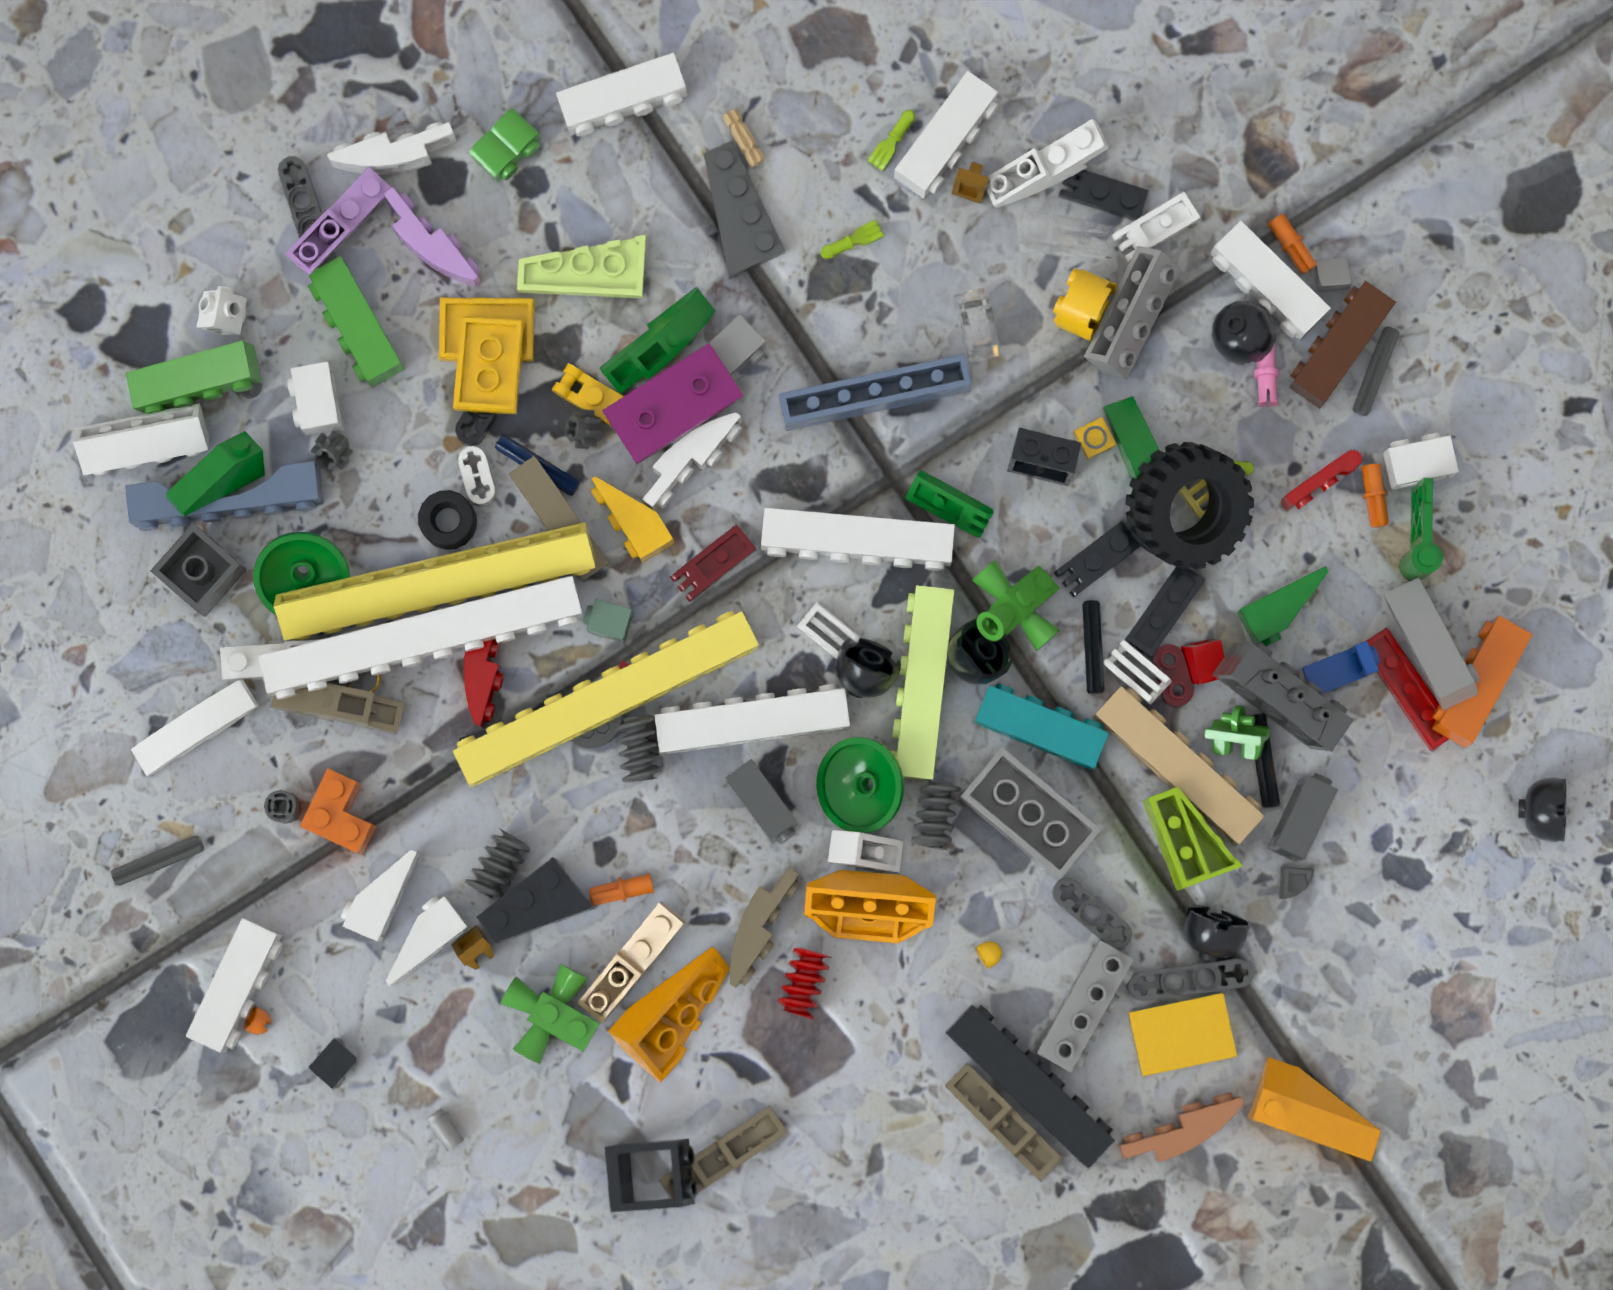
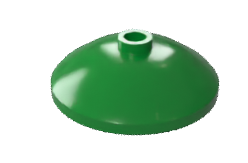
(278, 564)
(845, 789)

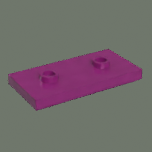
(673, 403)

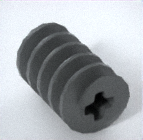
(638, 748)
(935, 815)
(498, 864)

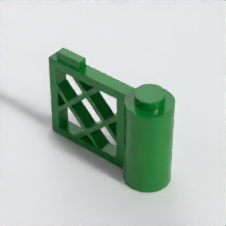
(1424, 555)

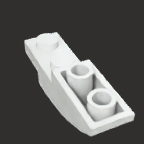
(385, 157)
(1046, 167)
(697, 447)
(243, 661)

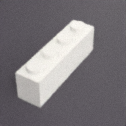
(622, 94)
(946, 135)
(1269, 281)
(141, 439)
(234, 986)

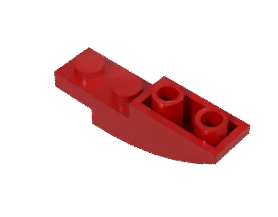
(481, 681)

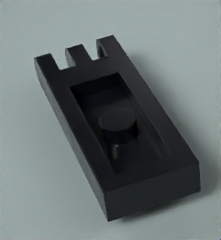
(1105, 194)
(1098, 558)

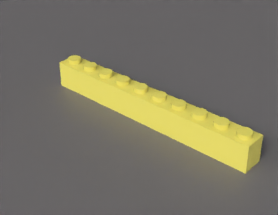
(434, 582)
(605, 699)

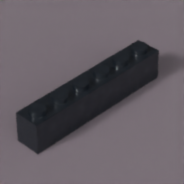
(1034, 1090)

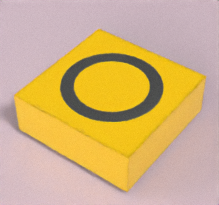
(1094, 438)

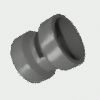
(287, 809)

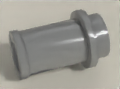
(444, 1129)

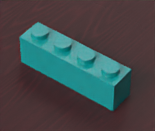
(1041, 727)

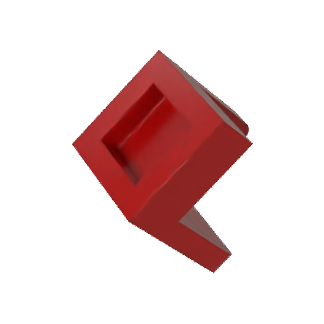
(1203, 659)

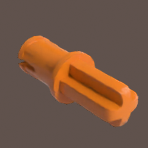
(1292, 244)
(1375, 495)
(621, 889)

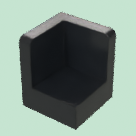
(333, 1063)

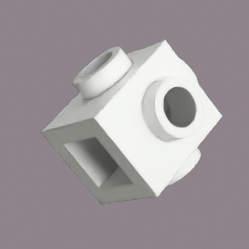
(222, 311)

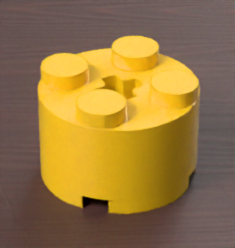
(1084, 303)

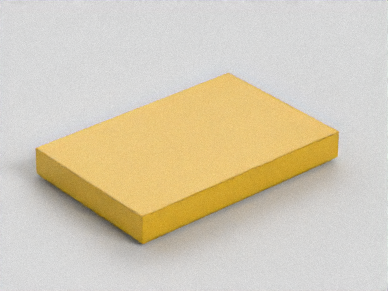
(506, 308)
(488, 365)
(1182, 1034)

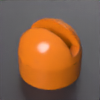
(257, 1021)

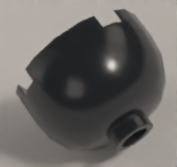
(1243, 332)
(977, 658)
(866, 668)
(1545, 809)
(1214, 933)

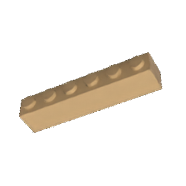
(1178, 765)

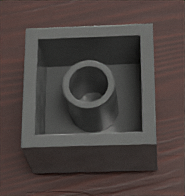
(198, 570)

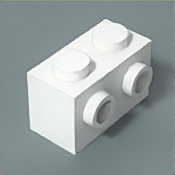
(315, 398)
(1411, 462)

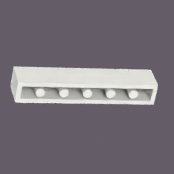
(858, 538)
(753, 720)

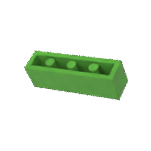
(355, 321)
(194, 377)

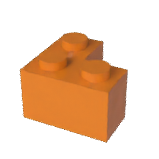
(330, 814)

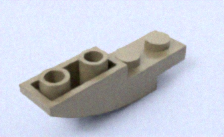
(345, 706)
(751, 937)

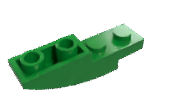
(661, 343)

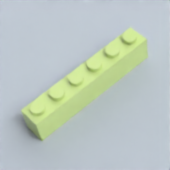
(923, 681)

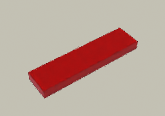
(1407, 687)

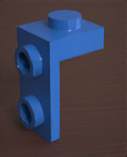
(1343, 667)

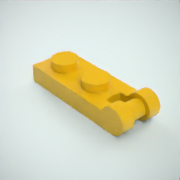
(592, 394)

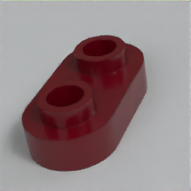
(1177, 673)

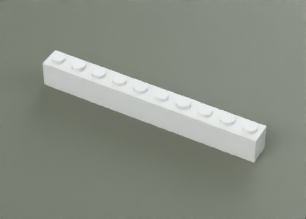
(419, 637)

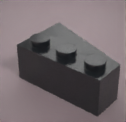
(534, 903)

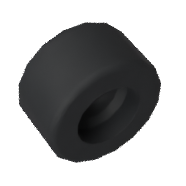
(427, 519)

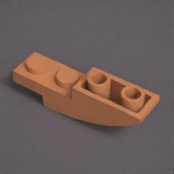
(1195, 1126)

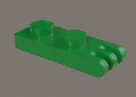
(949, 504)

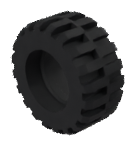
(1219, 526)

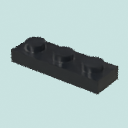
(1164, 610)

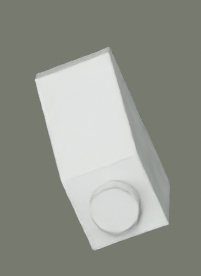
(865, 851)

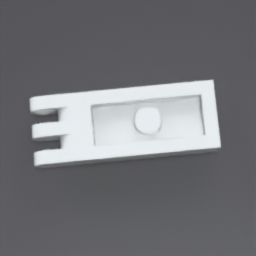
(1158, 225)

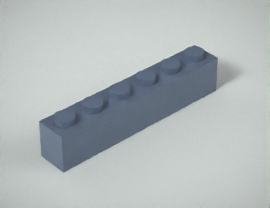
(875, 392)

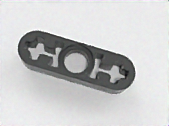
(1115, 923)

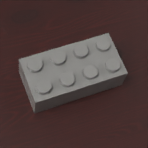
(1030, 813)

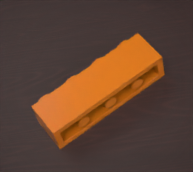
(1494, 662)

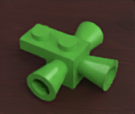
(1016, 605)
(550, 1014)

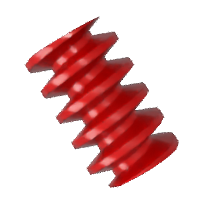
(803, 982)

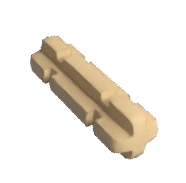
(743, 137)

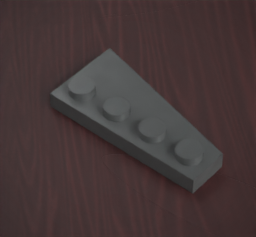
(742, 220)

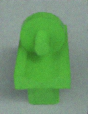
(1237, 728)

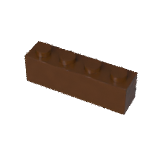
(1342, 344)

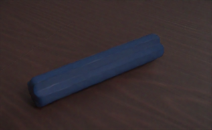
(521, 454)

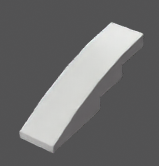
(194, 727)

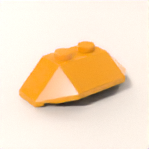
(869, 906)

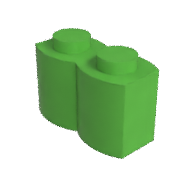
(505, 146)

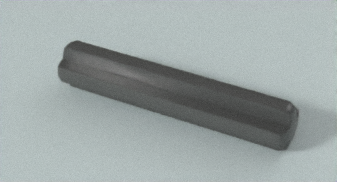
(1376, 371)
(157, 860)

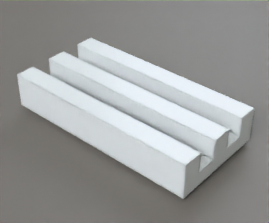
(831, 618)
(1117, 655)

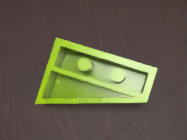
(1186, 840)

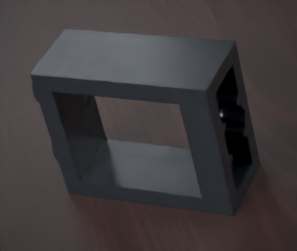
(1053, 453)
(620, 1175)

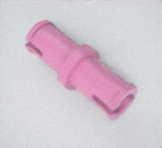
(1266, 378)

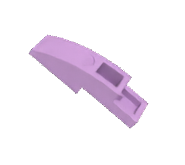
(338, 222)
(437, 249)

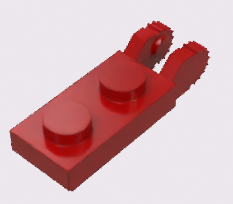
(1322, 479)

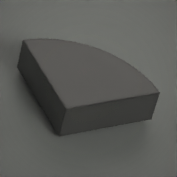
(1294, 881)

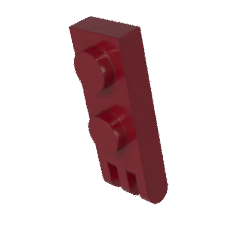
(714, 562)

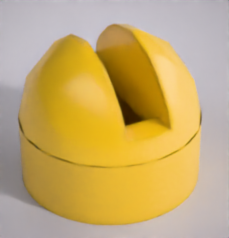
(989, 953)

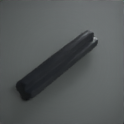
(1093, 647)
(1266, 770)

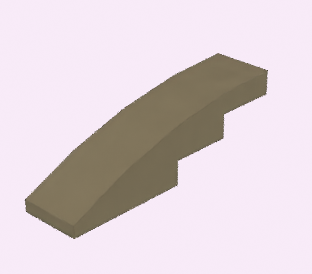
(550, 504)
(1003, 1122)
(732, 1150)

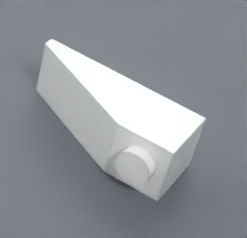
(377, 903)
(430, 934)

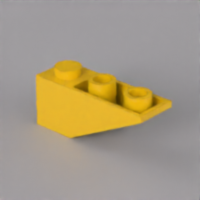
(639, 523)

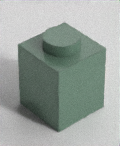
(608, 620)

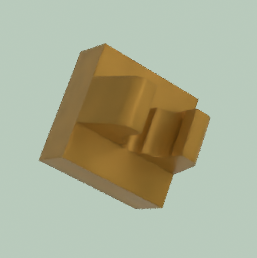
(970, 183)
(471, 946)

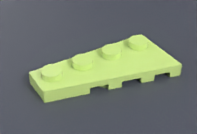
(597, 270)

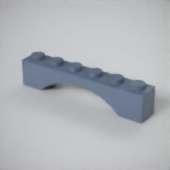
(288, 487)

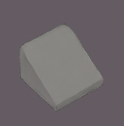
(1332, 274)

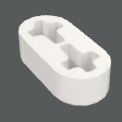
(470, 478)

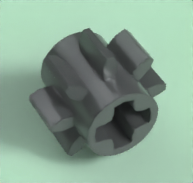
(584, 429)
(331, 451)

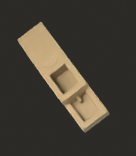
(631, 962)

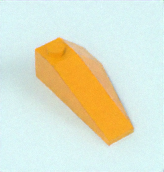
(661, 1021)
(1305, 1108)

